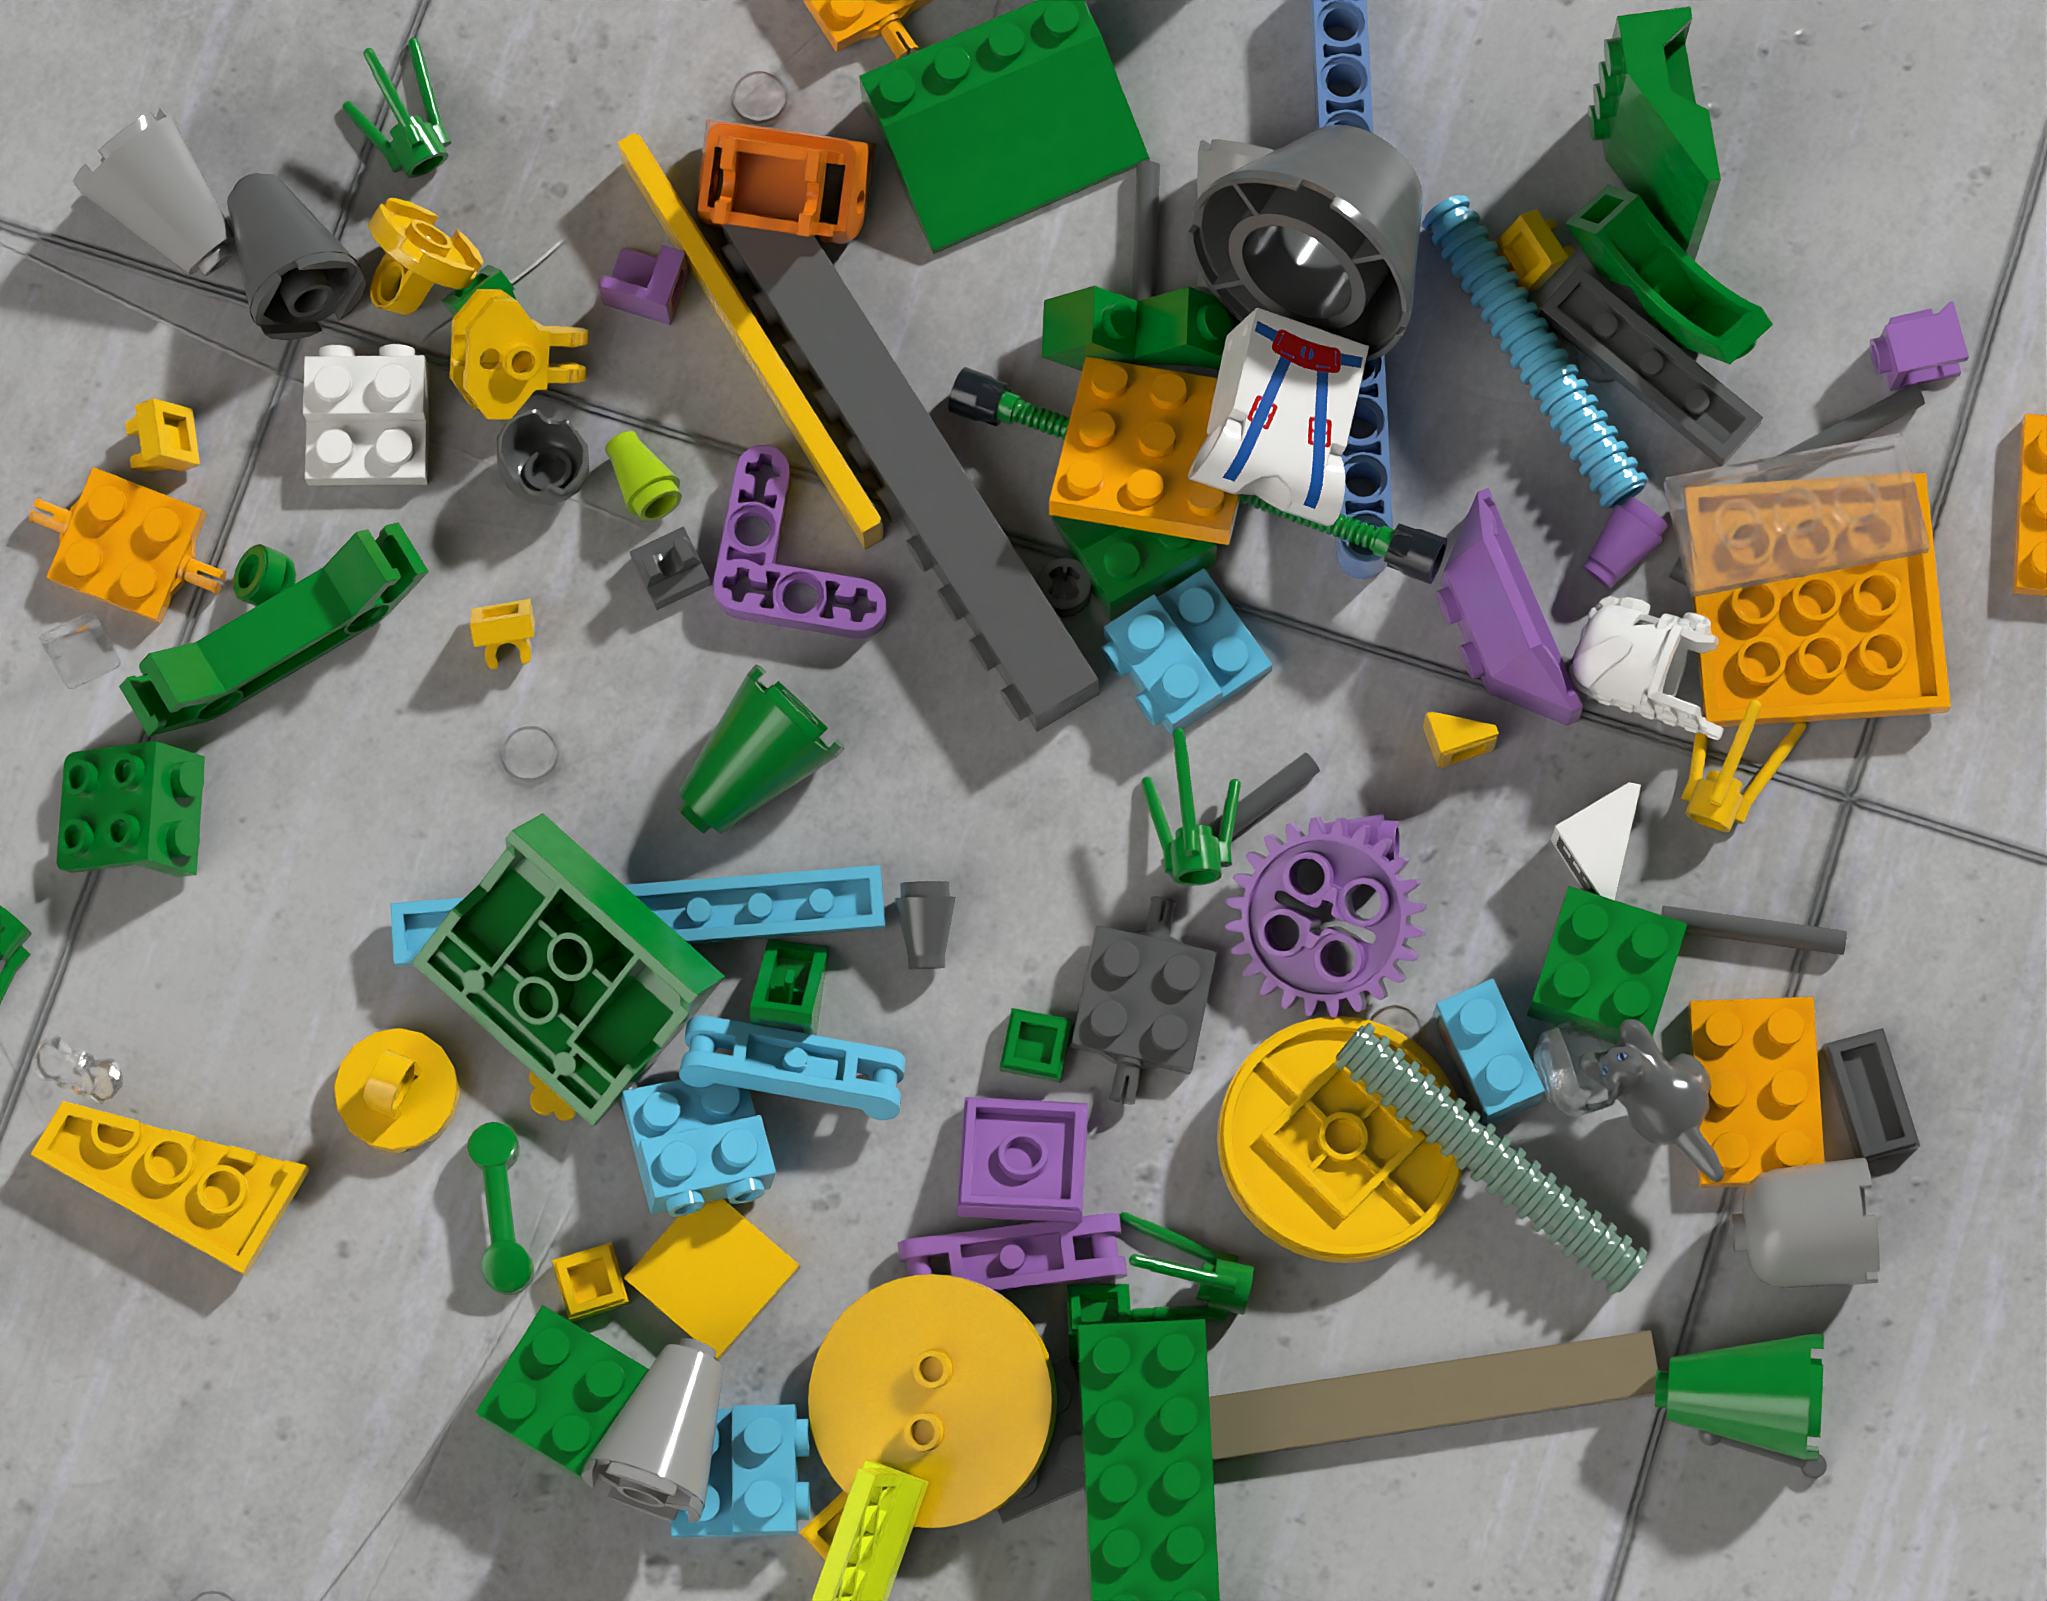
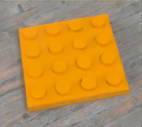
(1829, 643)

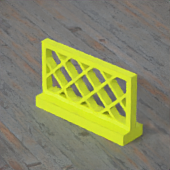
(871, 1535)

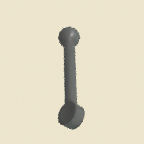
(1809, 1468)

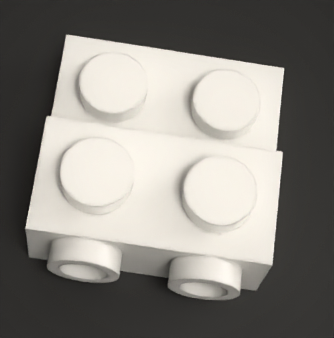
(366, 417)

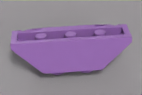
(1502, 620)

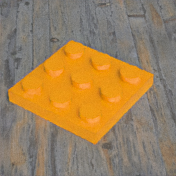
(1133, 451)

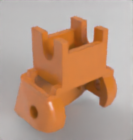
(779, 179)

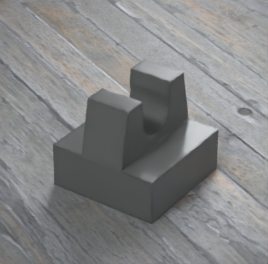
(670, 568)

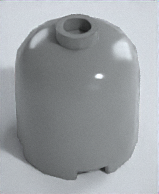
(1809, 1226)

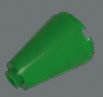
(753, 755)
(1750, 1393)

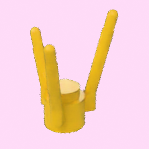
(1717, 798)

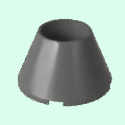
(1316, 236)

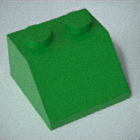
(1132, 563)

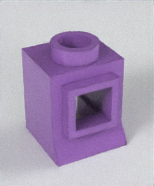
(1919, 348)

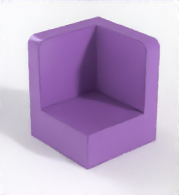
(646, 283)

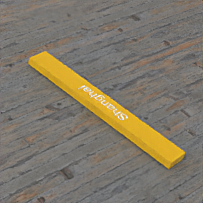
(752, 341)

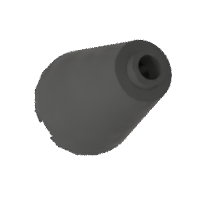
(289, 260)

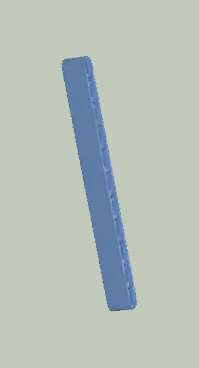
(1368, 456)

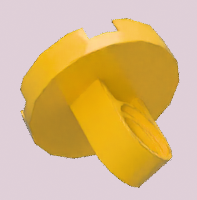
(418, 255)
(396, 1090)

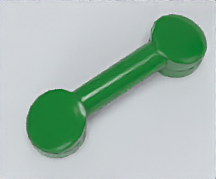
(505, 1263)

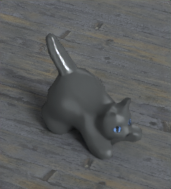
(1660, 1096)

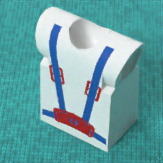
(1282, 416)

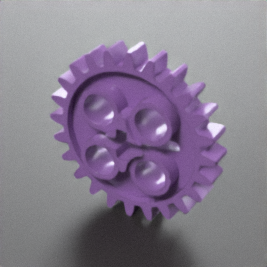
(1305, 967)

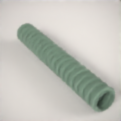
(1491, 1159)

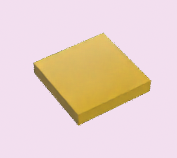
(712, 1274)

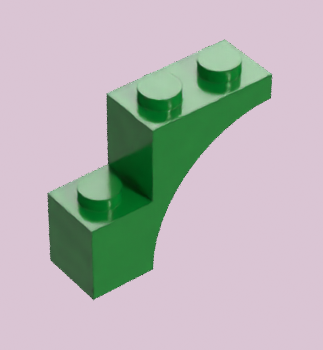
(1677, 293)
(1163, 329)

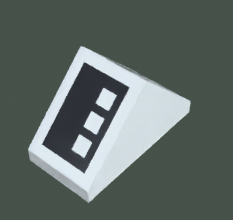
(1597, 840)

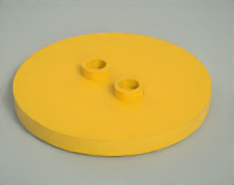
(1321, 1156)
(938, 1387)

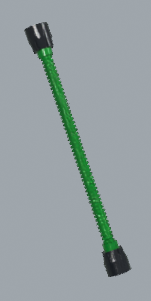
(1405, 549)

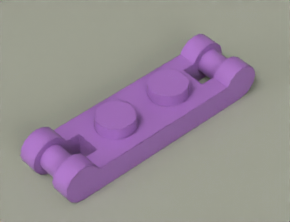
(1023, 1254)

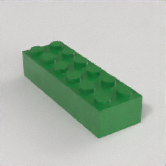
(1148, 1461)

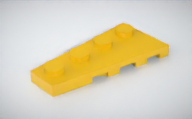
(190, 1187)

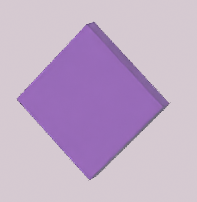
(1022, 1160)

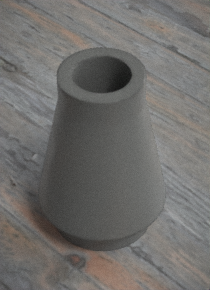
(925, 922)

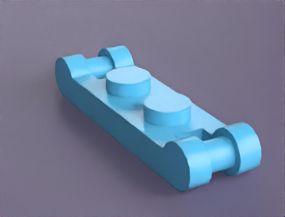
(793, 1065)

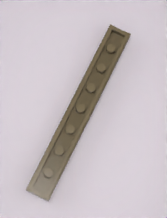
(1432, 1395)

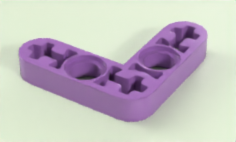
(759, 562)

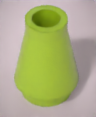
(644, 480)

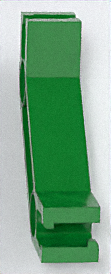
(277, 636)

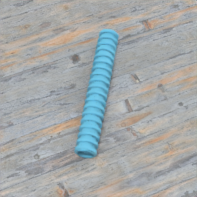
(1534, 351)

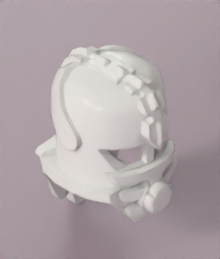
(1641, 664)

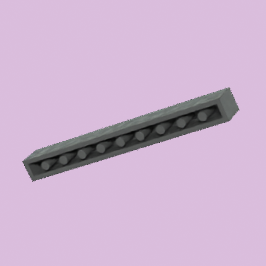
(915, 472)

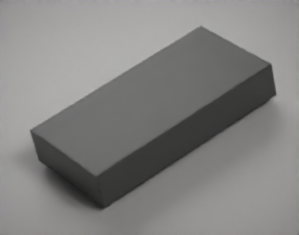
(1870, 1096)

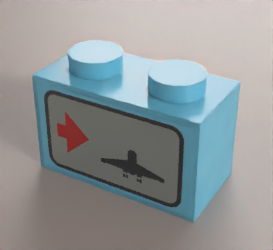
(1488, 1053)

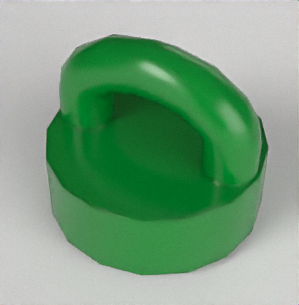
(262, 574)

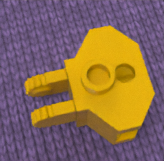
(513, 354)

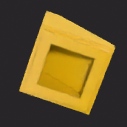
(1457, 738)

